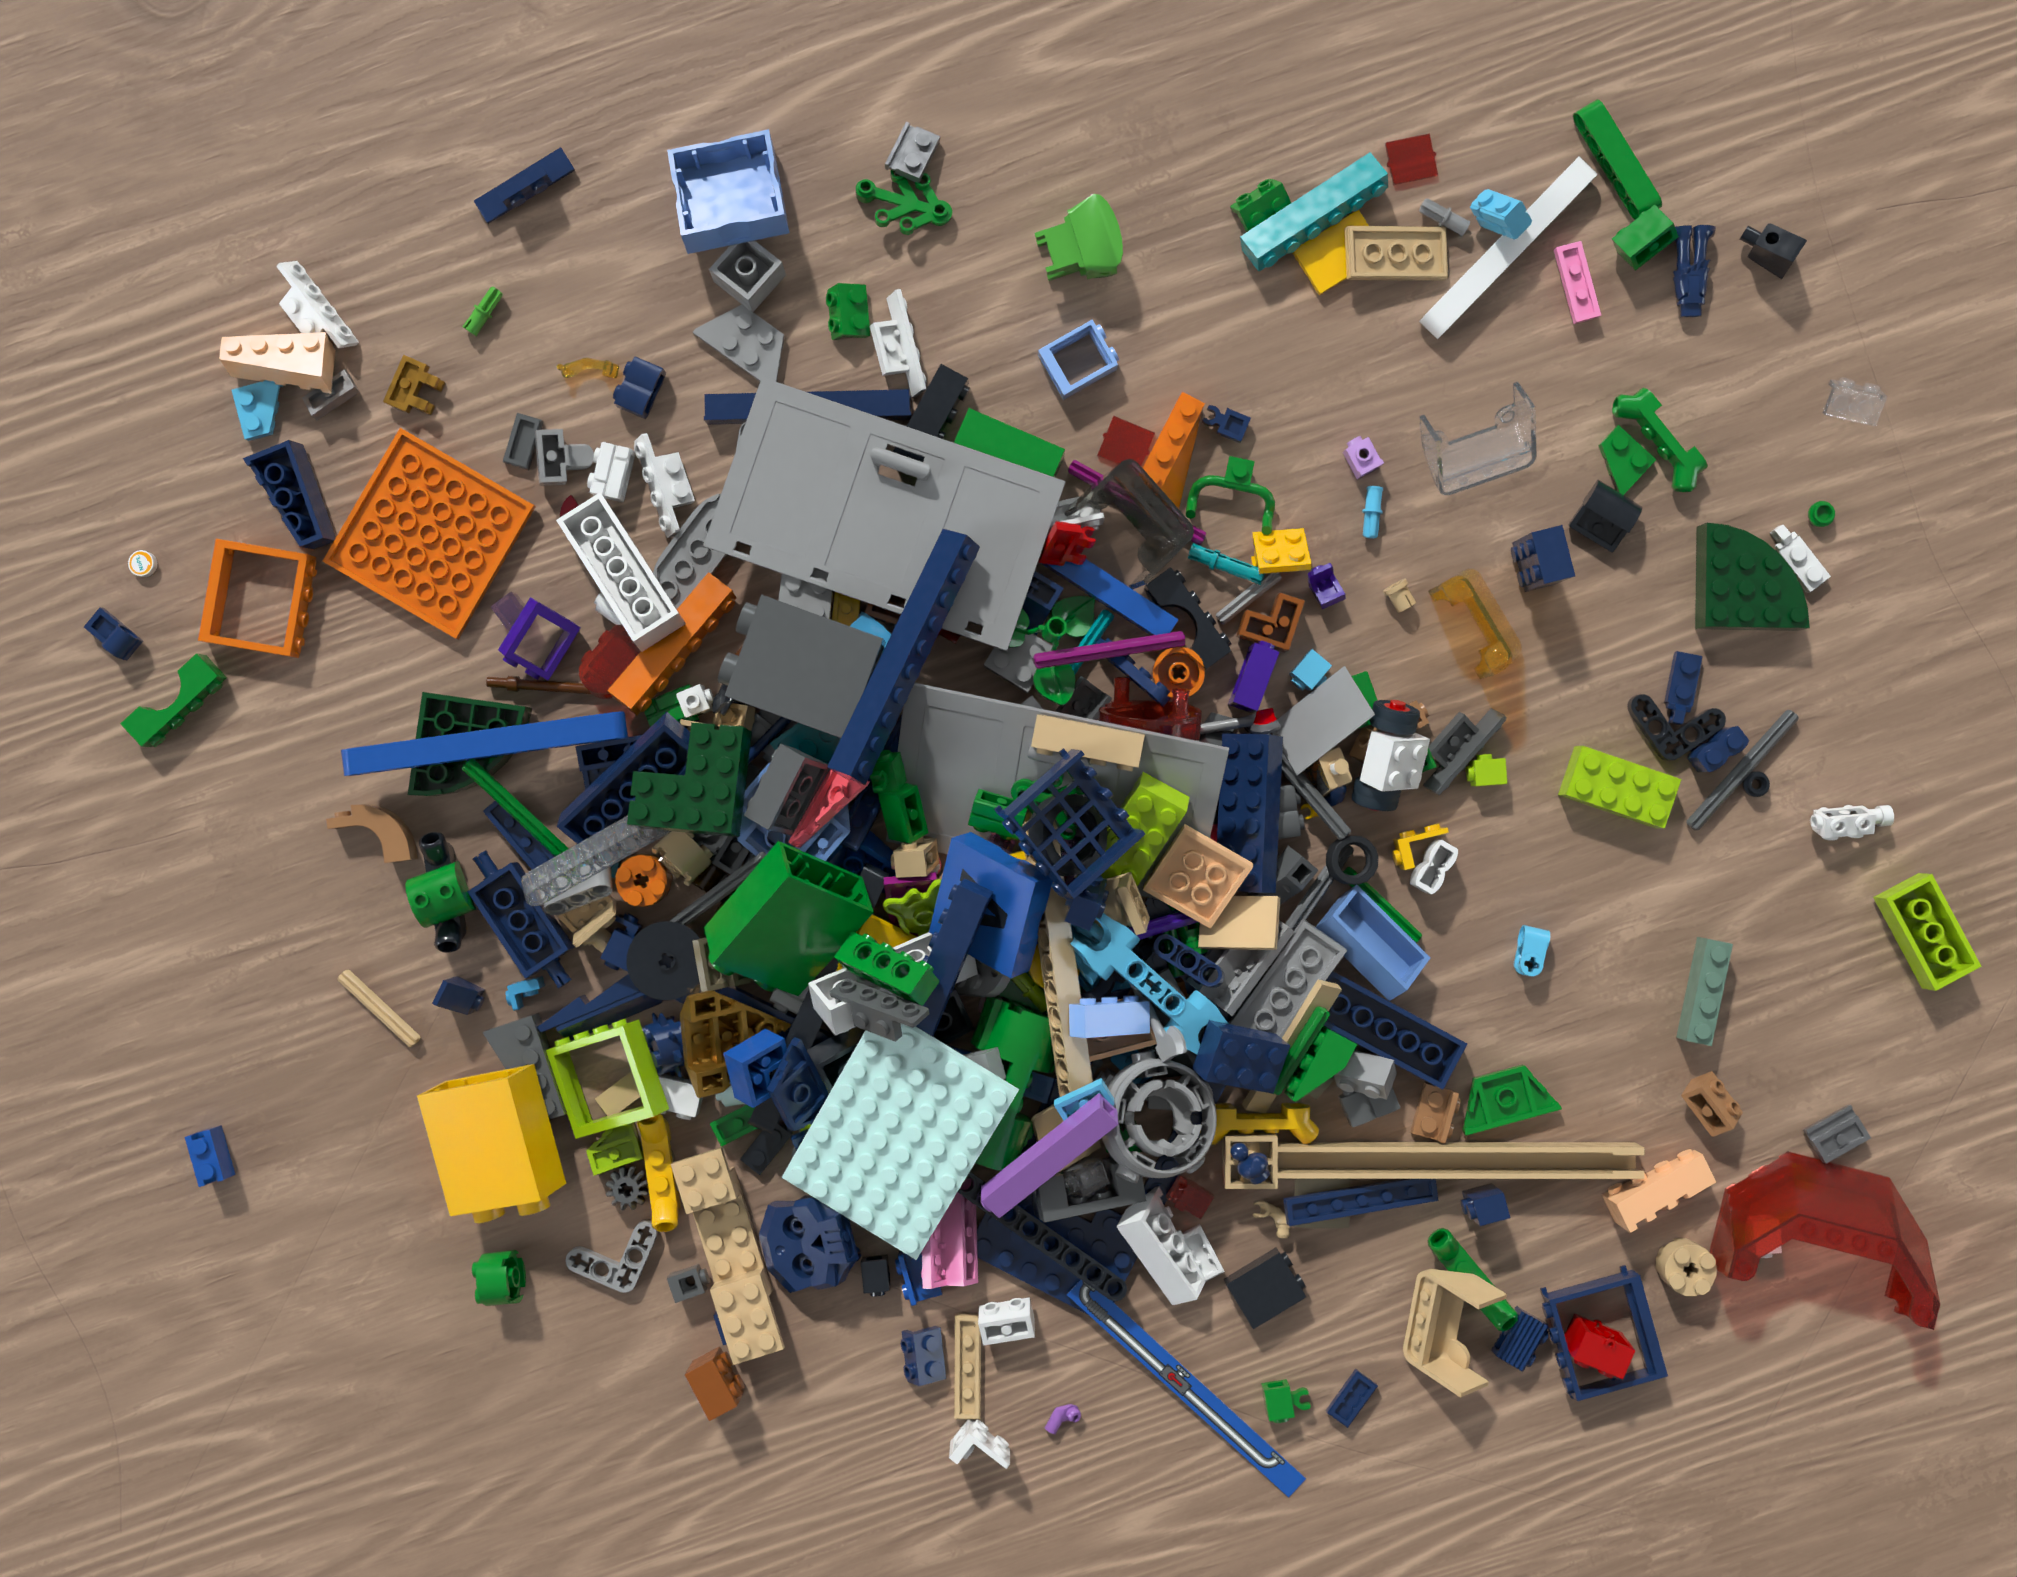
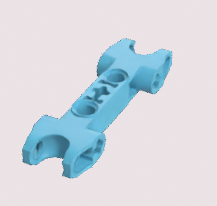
(1115, 954)

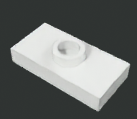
(1202, 1251)

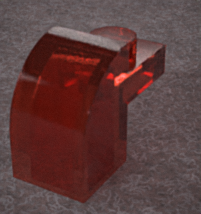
(1189, 1196)

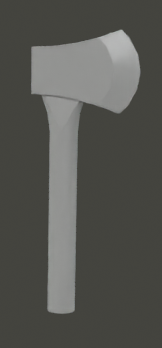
(1168, 1043)

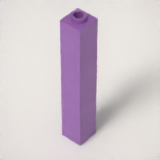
(1049, 1155)

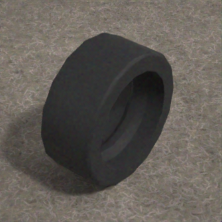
(1371, 861)

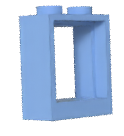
(1053, 369)

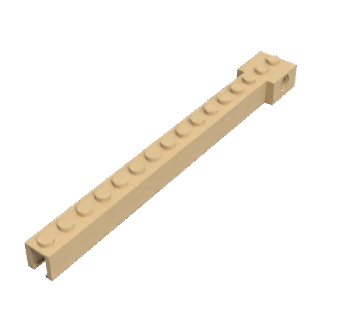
(1430, 1160)

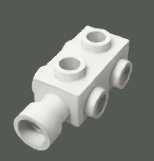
(1841, 824)

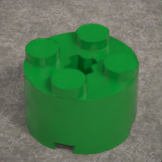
(499, 1278)

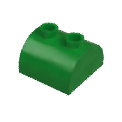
(439, 895)

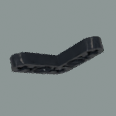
(1667, 734)

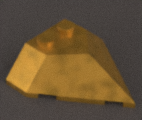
(712, 1027)

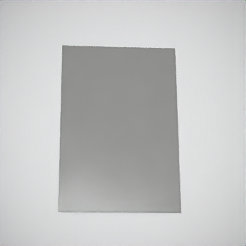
(1322, 720)

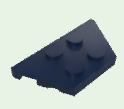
(797, 1087)

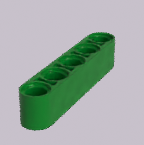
(1616, 158)

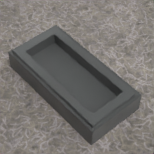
(522, 441)

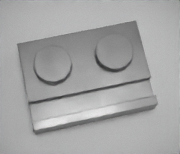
(912, 152)
(1837, 1134)

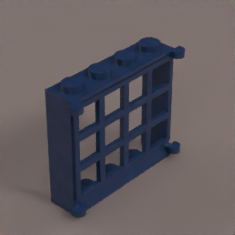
(1098, 797)

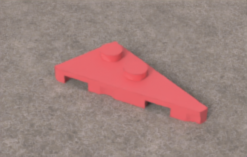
(828, 801)

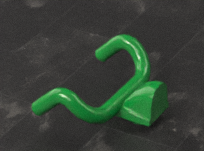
(1238, 478)

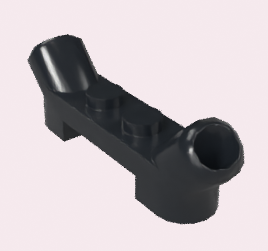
(436, 854)

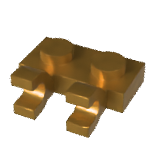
(407, 384)

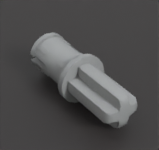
(1444, 216)

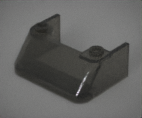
(1148, 511)

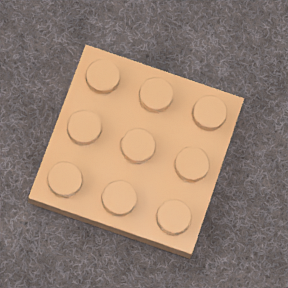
(1197, 876)

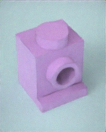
(1360, 465)

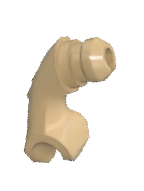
(1278, 1216)

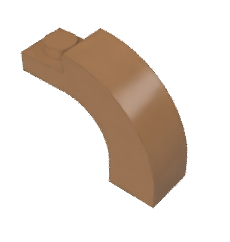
(392, 831)

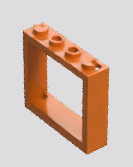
(217, 594)

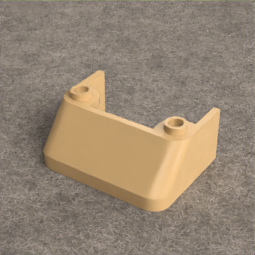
(1435, 1323)

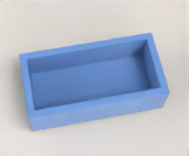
(1374, 943)

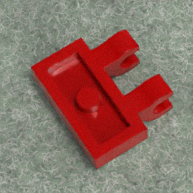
(1066, 543)

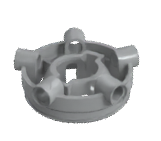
(1182, 1100)

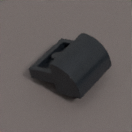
(1605, 516)

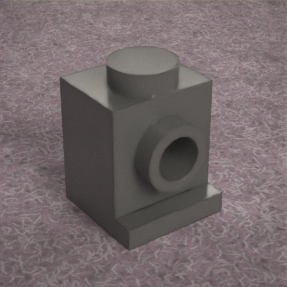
(682, 1289)

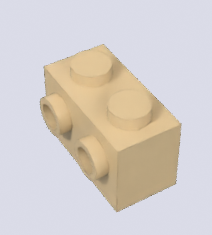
(915, 858)

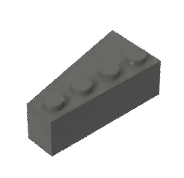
(523, 1044)

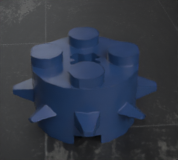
(665, 1044)

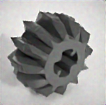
(625, 1196)

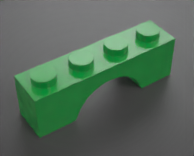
(198, 680)

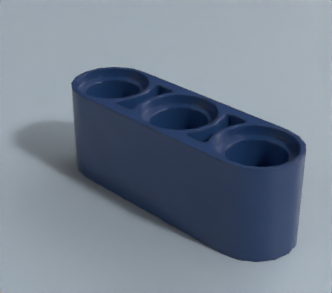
(1177, 956)

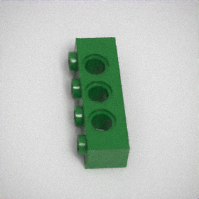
(887, 968)

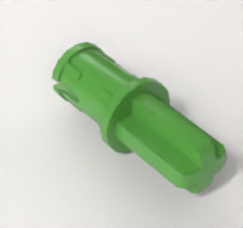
(482, 311)

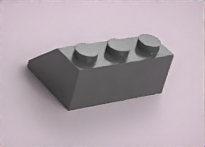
(786, 790)

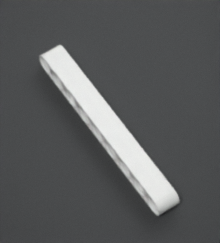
(1506, 250)

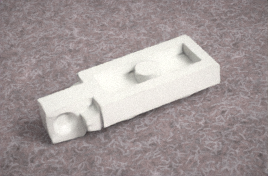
(1800, 558)

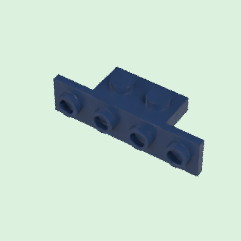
(524, 185)

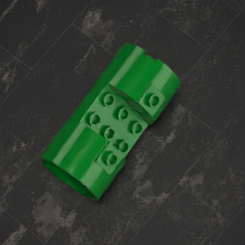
(1023, 1046)

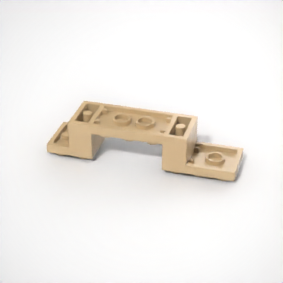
(732, 1252)

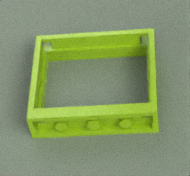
(641, 1067)

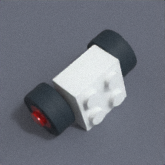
(1392, 756)

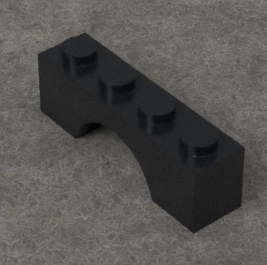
(1169, 591)

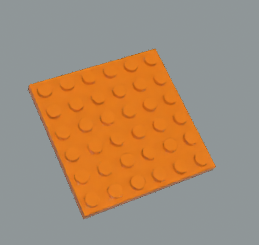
(429, 533)

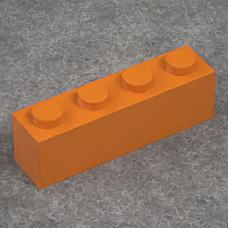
(1174, 447)

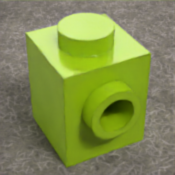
(1486, 771)

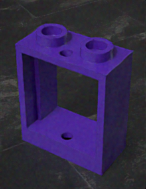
(521, 627)
(1254, 677)

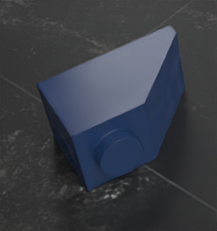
(459, 996)

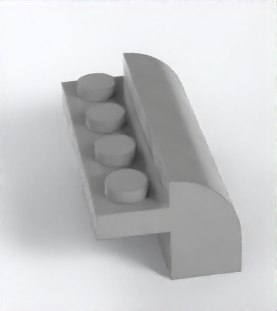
(1241, 971)

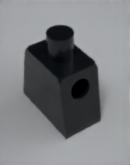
(1773, 248)

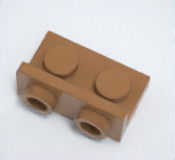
(1435, 1113)

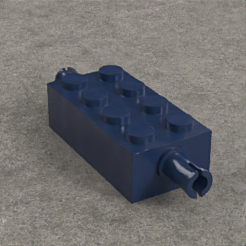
(525, 930)

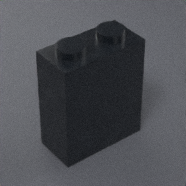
(1266, 1287)

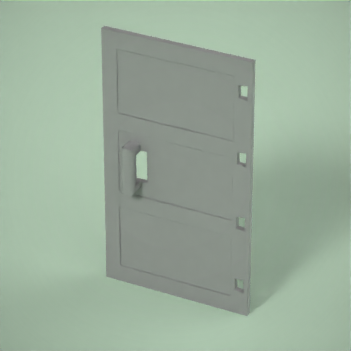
(814, 499)
(975, 742)

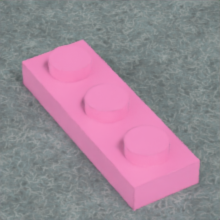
(1577, 282)

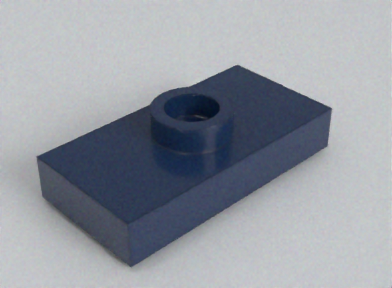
(1351, 1398)

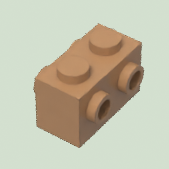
(1712, 1104)

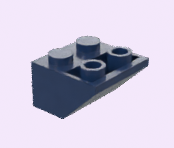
(1040, 599)

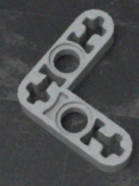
(615, 1268)

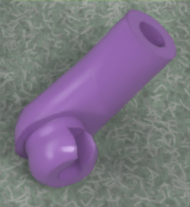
(1061, 1414)

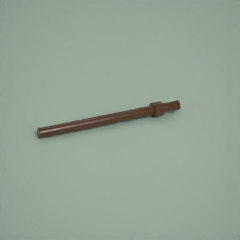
(514, 683)

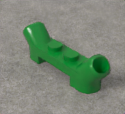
(1685, 464)
(1456, 1259)

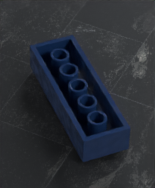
(607, 799)
(1252, 805)
(1393, 1032)

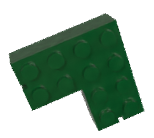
(707, 796)

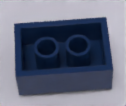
(1542, 558)
(1241, 1057)

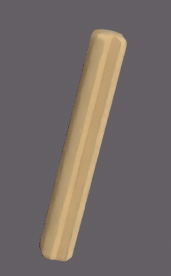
(379, 1008)

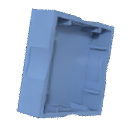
(728, 192)

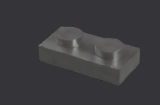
(322, 403)

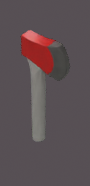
(1261, 723)

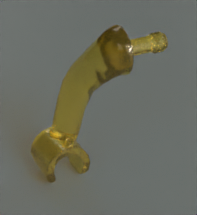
(573, 368)

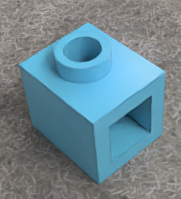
(1310, 671)

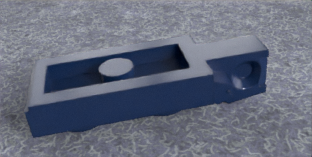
(1682, 685)

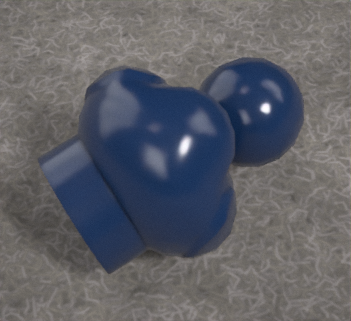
(1252, 1165)

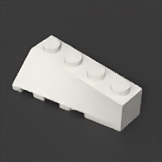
(1161, 1248)

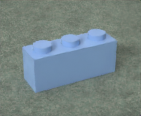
(1109, 1017)

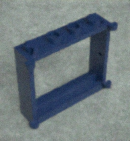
(1643, 1325)

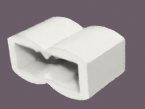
(1431, 872)

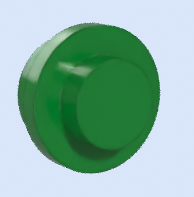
(1821, 514)

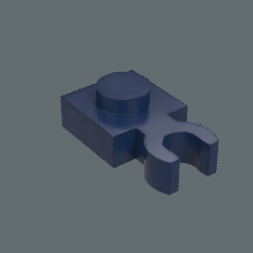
(1231, 424)

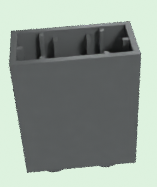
(800, 665)

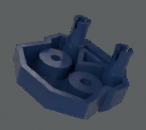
(823, 1239)

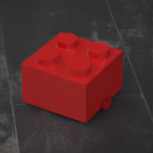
(1598, 1347)

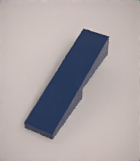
(582, 1005)

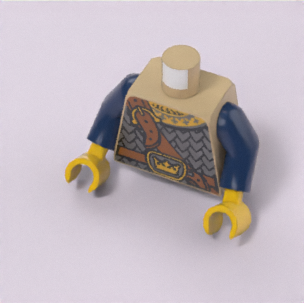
(1330, 777)

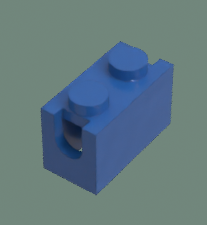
(210, 1156)

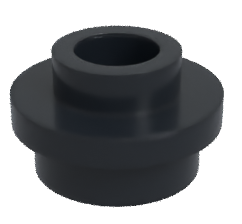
(1763, 787)

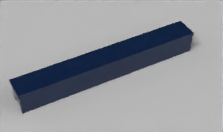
(886, 404)

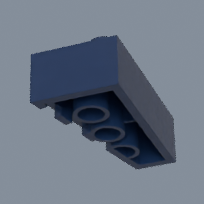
(294, 491)

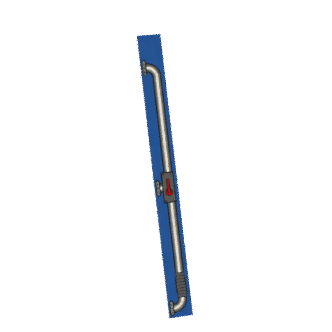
(1187, 1387)

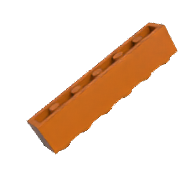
(656, 664)

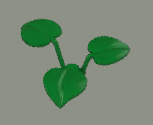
(1069, 616)

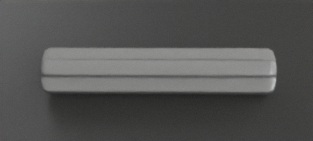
(1247, 598)

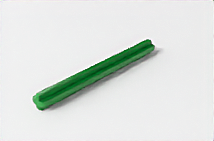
(514, 807)

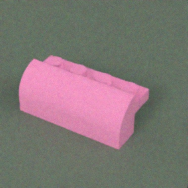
(952, 1248)

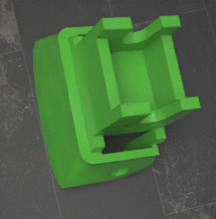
(1085, 242)

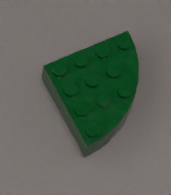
(1744, 583)
(453, 715)

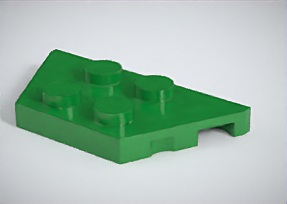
(1506, 1099)

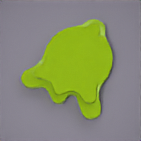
(914, 909)

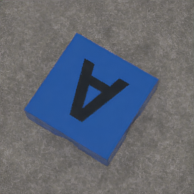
(1013, 916)

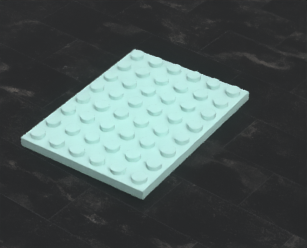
(899, 1135)

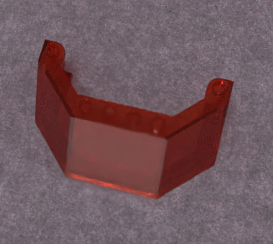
(1831, 1209)

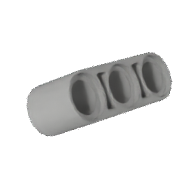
(581, 894)

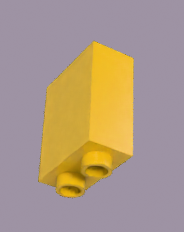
(492, 1143)

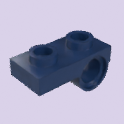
(113, 634)

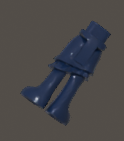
(1689, 279)

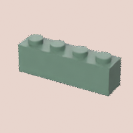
(1704, 991)

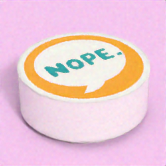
(142, 563)

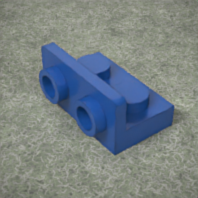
(913, 1285)

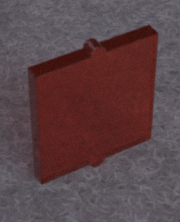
(1411, 159)
(1125, 442)

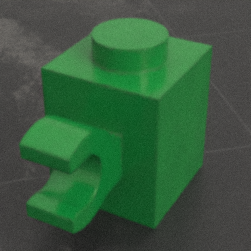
(888, 772)
(1280, 1400)

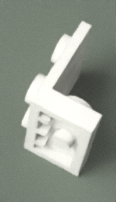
(977, 1433)

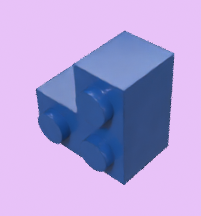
(751, 1064)

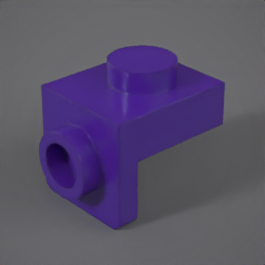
(1325, 586)

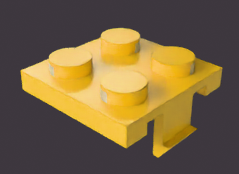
(1281, 551)

